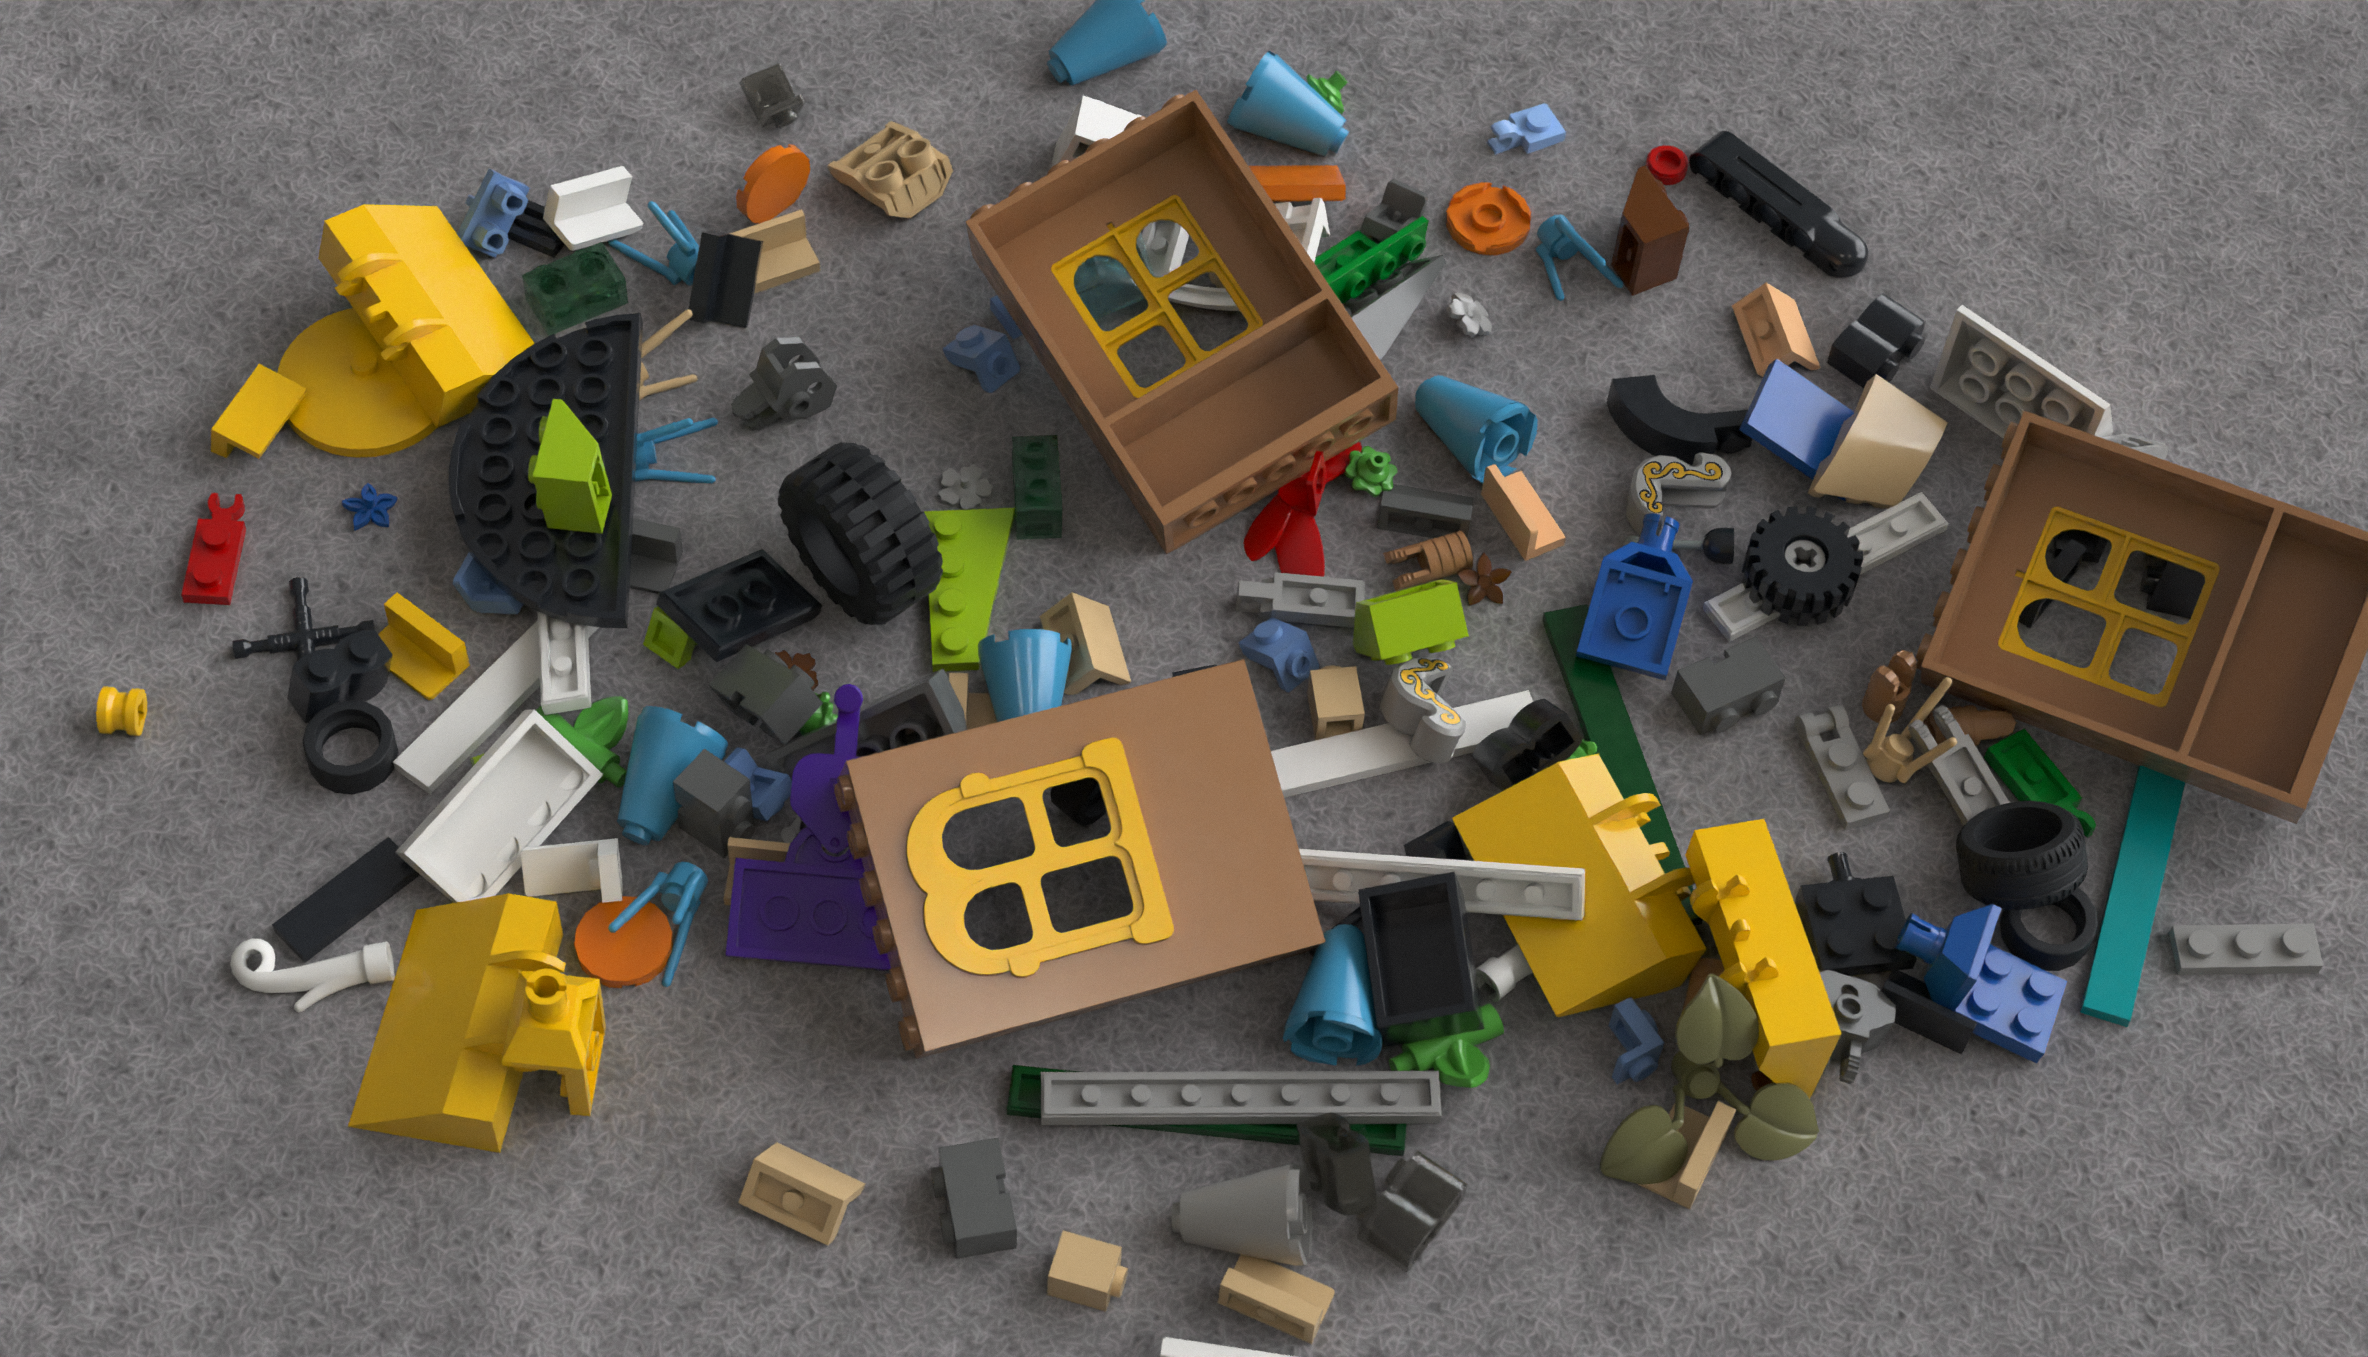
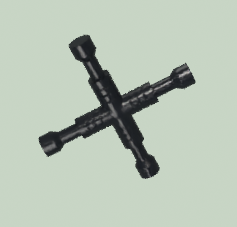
(304, 636)

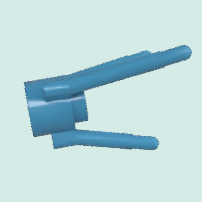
(1563, 241)
(681, 255)
(647, 454)
(680, 894)

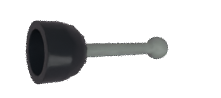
(1716, 545)

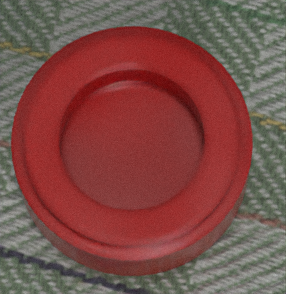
(1667, 164)

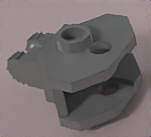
(783, 385)
(1861, 1019)

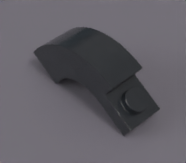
(1667, 429)

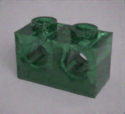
(575, 288)
(1037, 487)

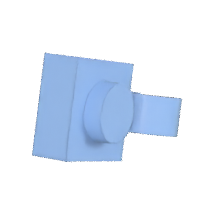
(1530, 128)

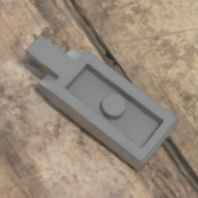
(1302, 599)

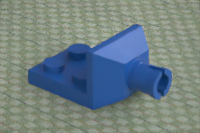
(1638, 604)
(1999, 991)

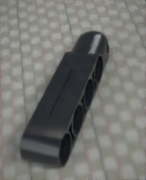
(1781, 203)

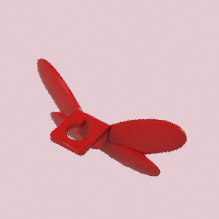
(1290, 521)

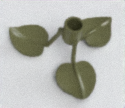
(1710, 1028)

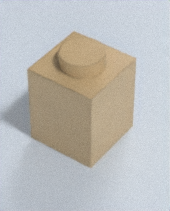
(1335, 701)
(1086, 1271)

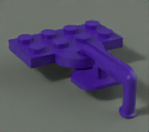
(812, 901)

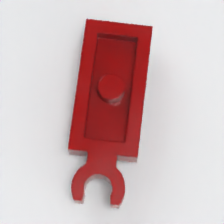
(215, 554)

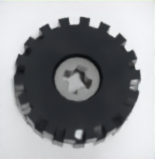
(1796, 589)

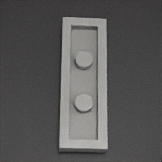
(2245, 949)

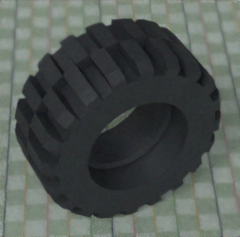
(860, 533)

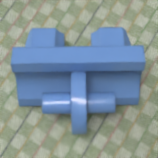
(492, 213)

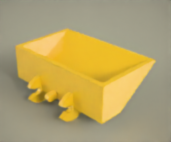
(423, 302)
(1633, 925)
(1764, 949)
(448, 1019)

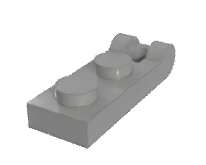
(1842, 768)

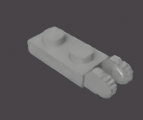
(1961, 769)

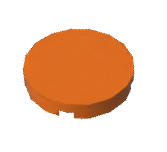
(773, 183)
(1492, 230)
(631, 953)

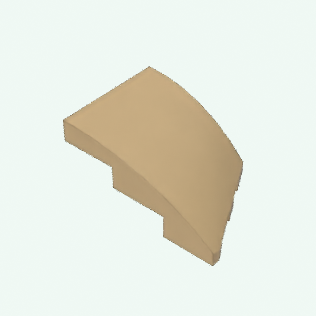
(1879, 448)

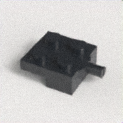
(1853, 922)

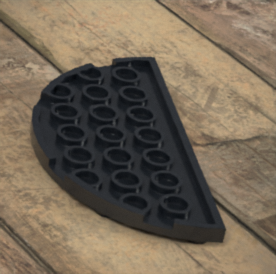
(550, 569)

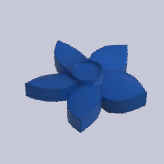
(370, 507)

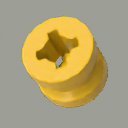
(121, 711)

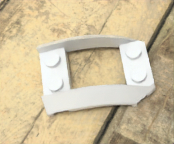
(1167, 243)

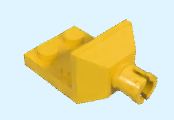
(558, 1028)

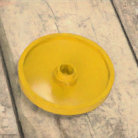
(353, 395)

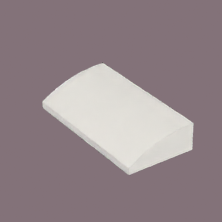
(498, 809)

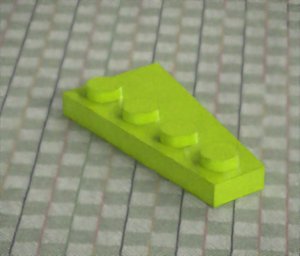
(962, 605)

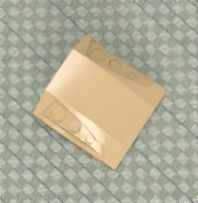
(895, 171)

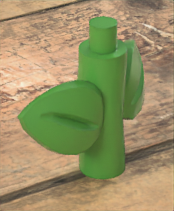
(595, 733)
(1453, 1055)

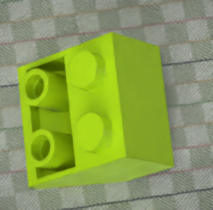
(569, 474)
(1409, 621)

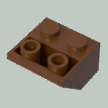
(1649, 236)

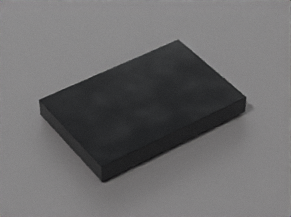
(739, 605)

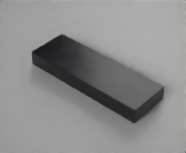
(344, 900)

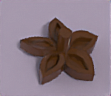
(1484, 581)

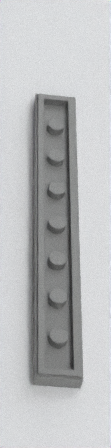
(1238, 1097)

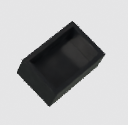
(1420, 959)

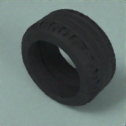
(2022, 855)

